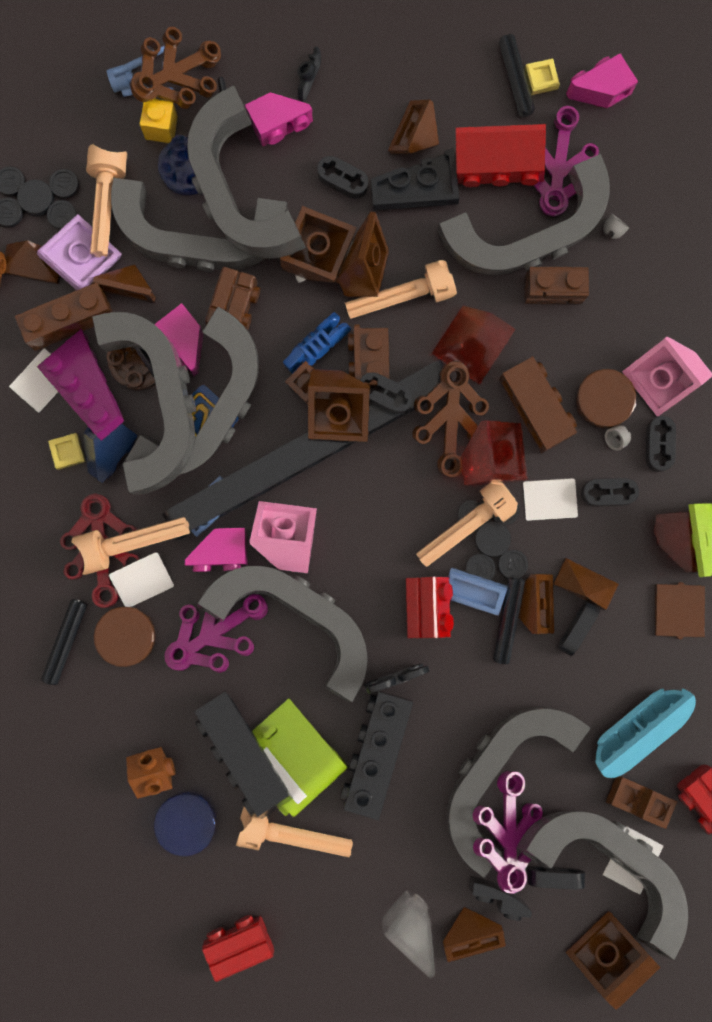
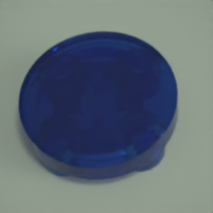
(176, 167)
(185, 824)

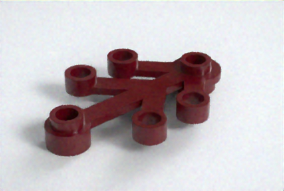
(97, 523)

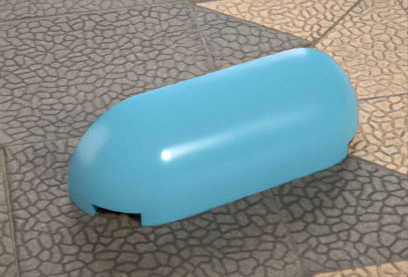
(643, 730)

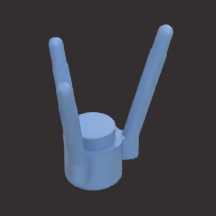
(121, 75)

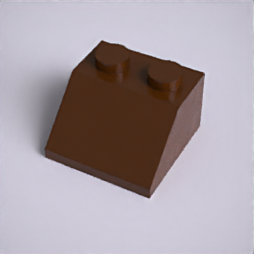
(325, 245)
(612, 960)

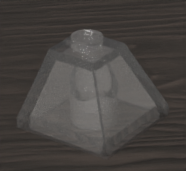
(409, 929)

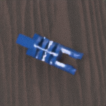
(317, 343)

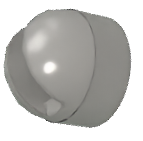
(616, 225)
(612, 441)

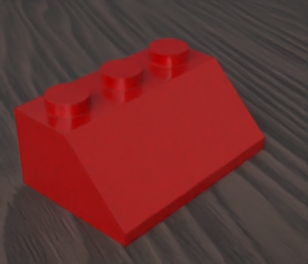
(500, 155)

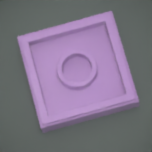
(70, 254)

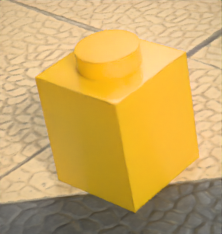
(158, 120)

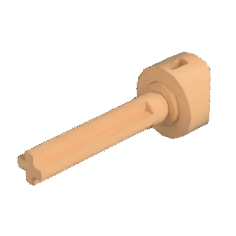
(103, 167)
(436, 282)
(469, 523)
(97, 550)
(259, 829)

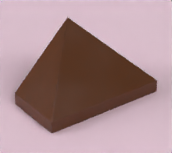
(416, 128)
(24, 262)
(126, 283)
(585, 584)
(538, 604)
(472, 935)

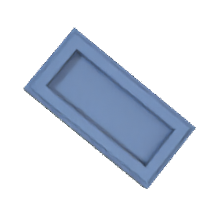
(477, 591)

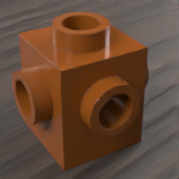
(150, 772)

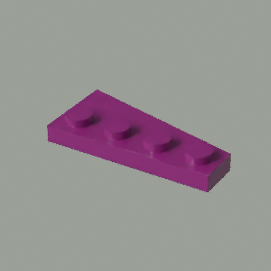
(82, 384)

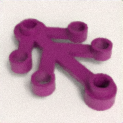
(559, 167)
(212, 636)
(509, 835)

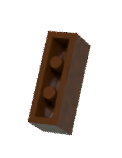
(62, 316)
(538, 404)

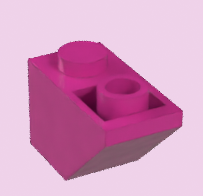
(604, 84)
(277, 116)
(185, 336)
(220, 548)

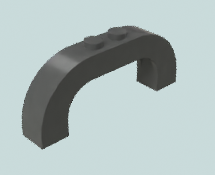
(209, 130)
(592, 191)
(176, 248)
(233, 401)
(161, 467)
(316, 608)
(486, 764)
(667, 909)

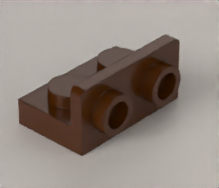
(370, 352)

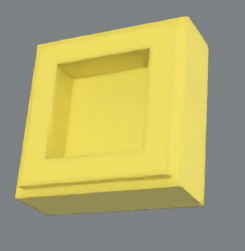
(541, 76)
(67, 451)

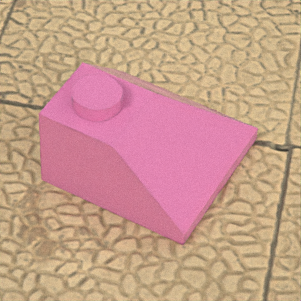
(667, 374)
(284, 535)

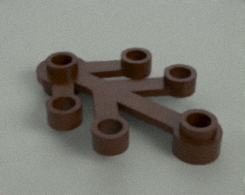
(174, 72)
(450, 414)

